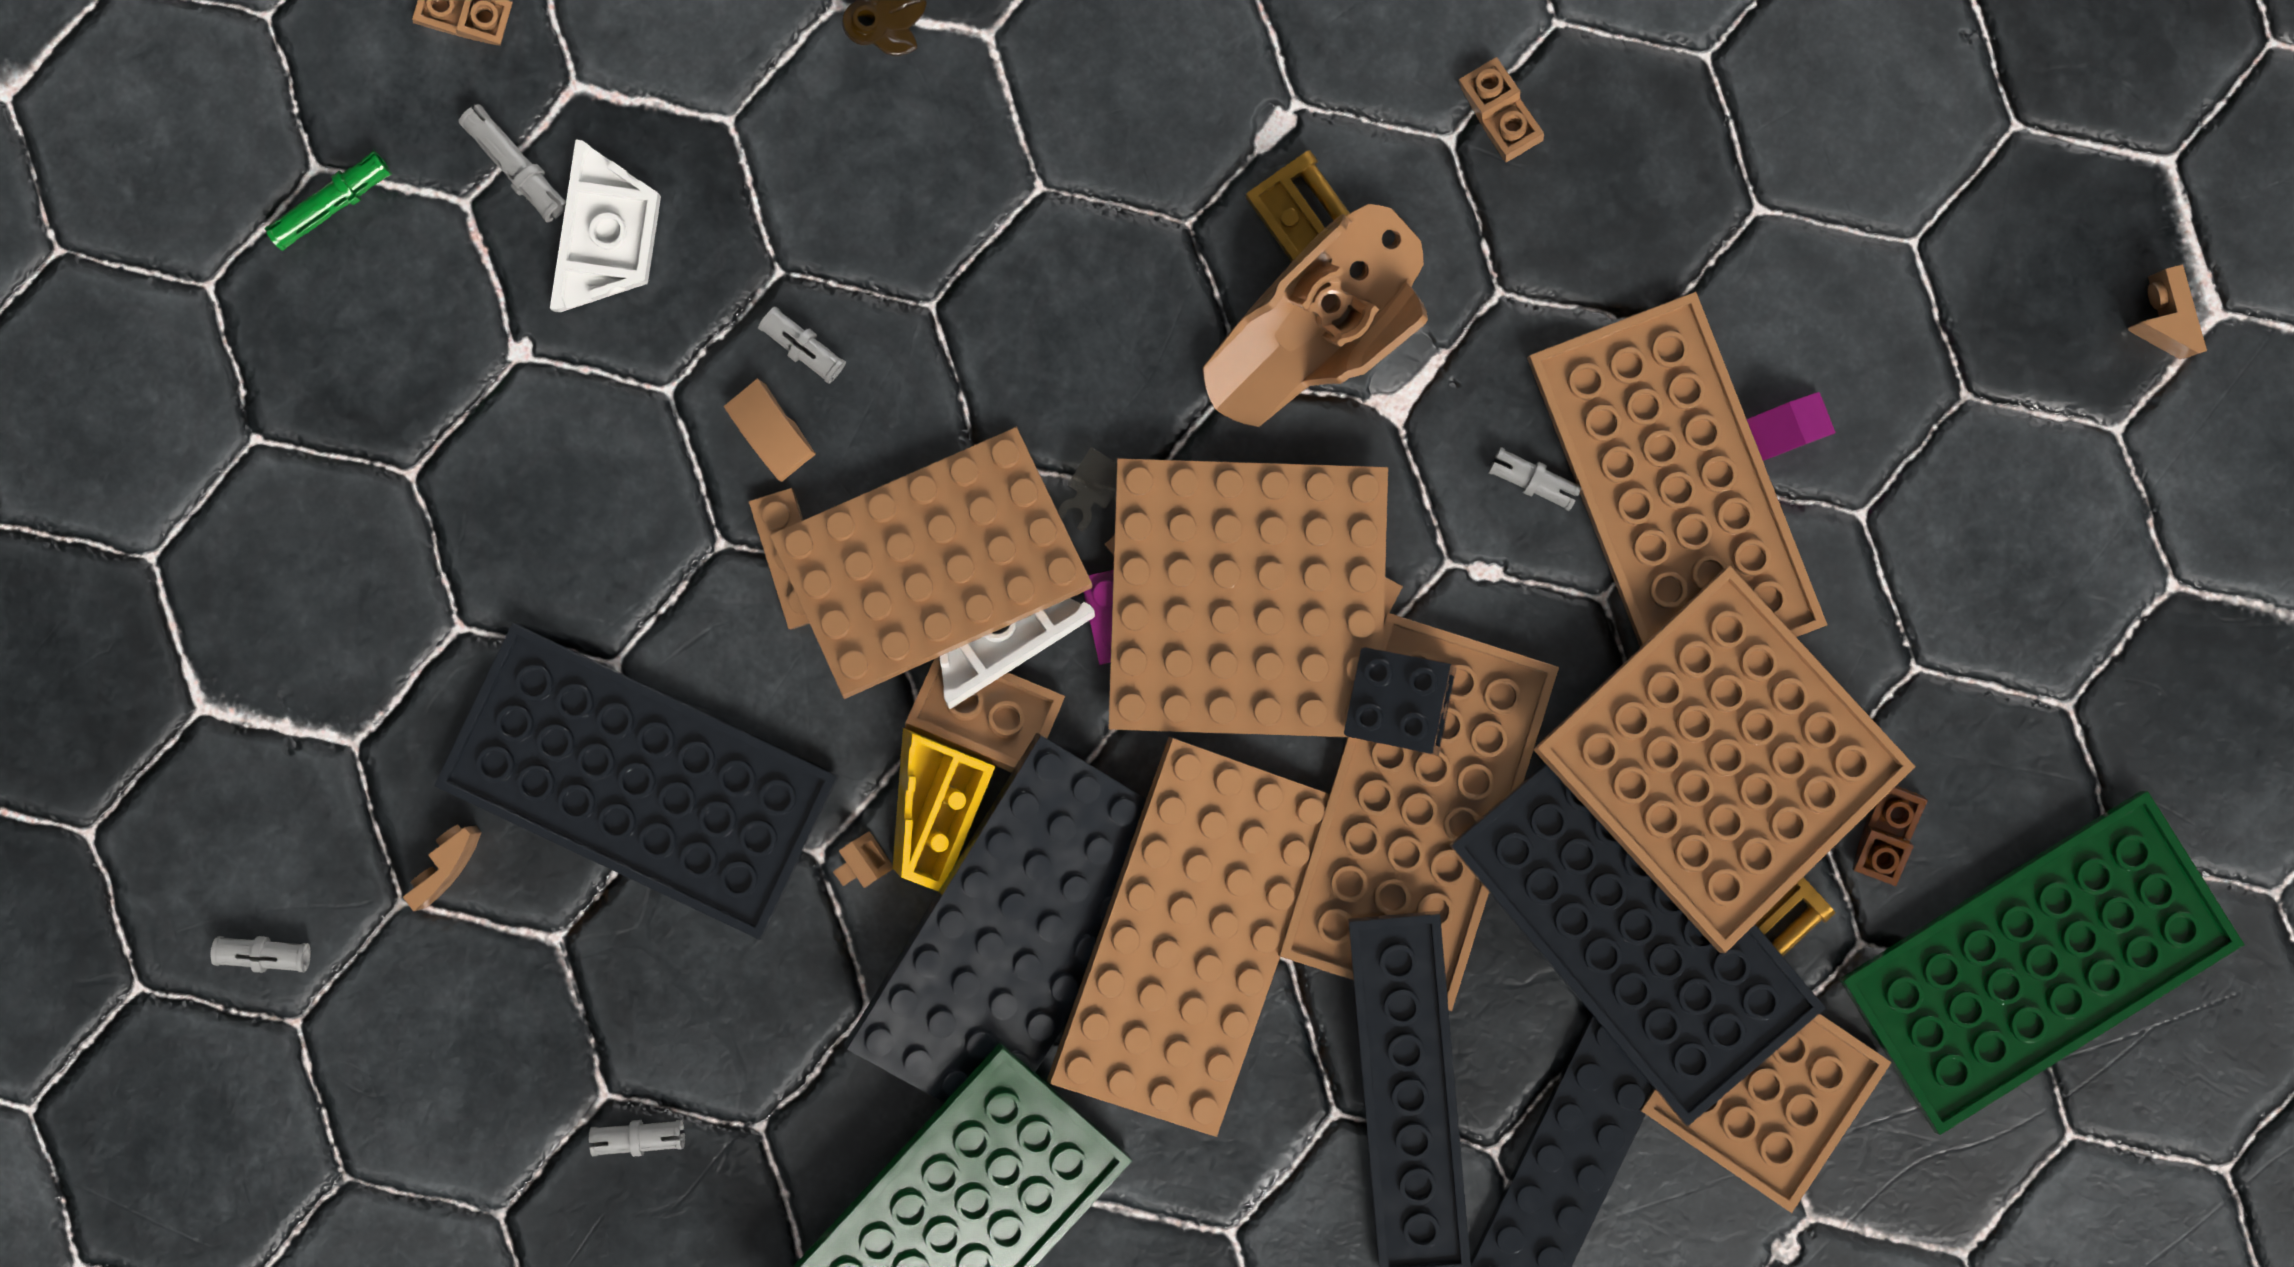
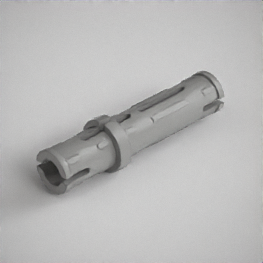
(524, 175)

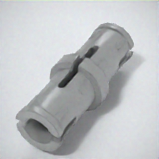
(801, 345)
(1534, 479)
(260, 954)
(636, 1138)

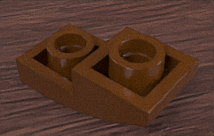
(1887, 835)

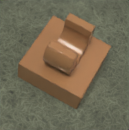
(863, 861)

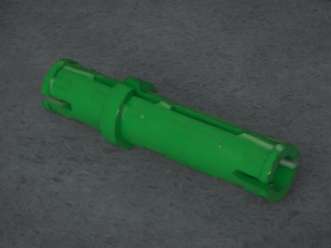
(320, 206)

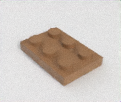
(991, 723)

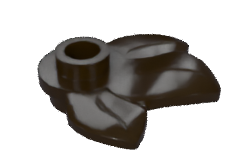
(889, 27)

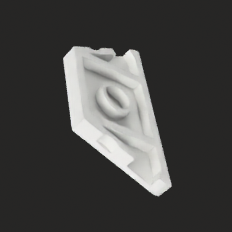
(604, 232)
(992, 656)

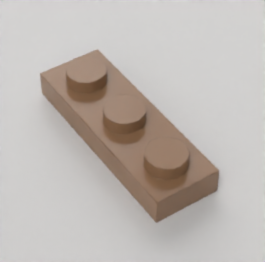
(772, 515)

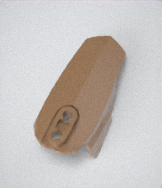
(1319, 320)

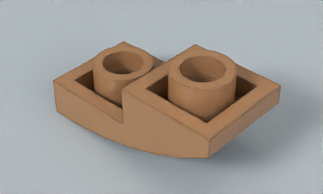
(468, 19)
(1500, 110)
(769, 430)
(450, 857)

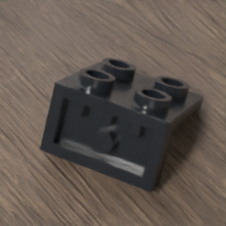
(1400, 700)

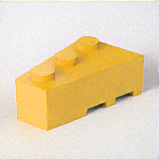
(934, 807)

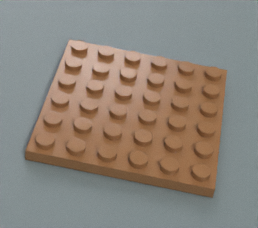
(1244, 594)
(1724, 759)

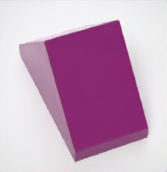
(1791, 426)

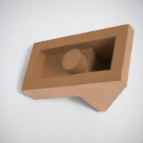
(2178, 325)

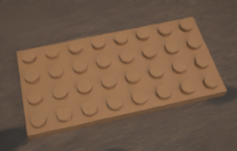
(1670, 467)
(1400, 808)
(1190, 939)

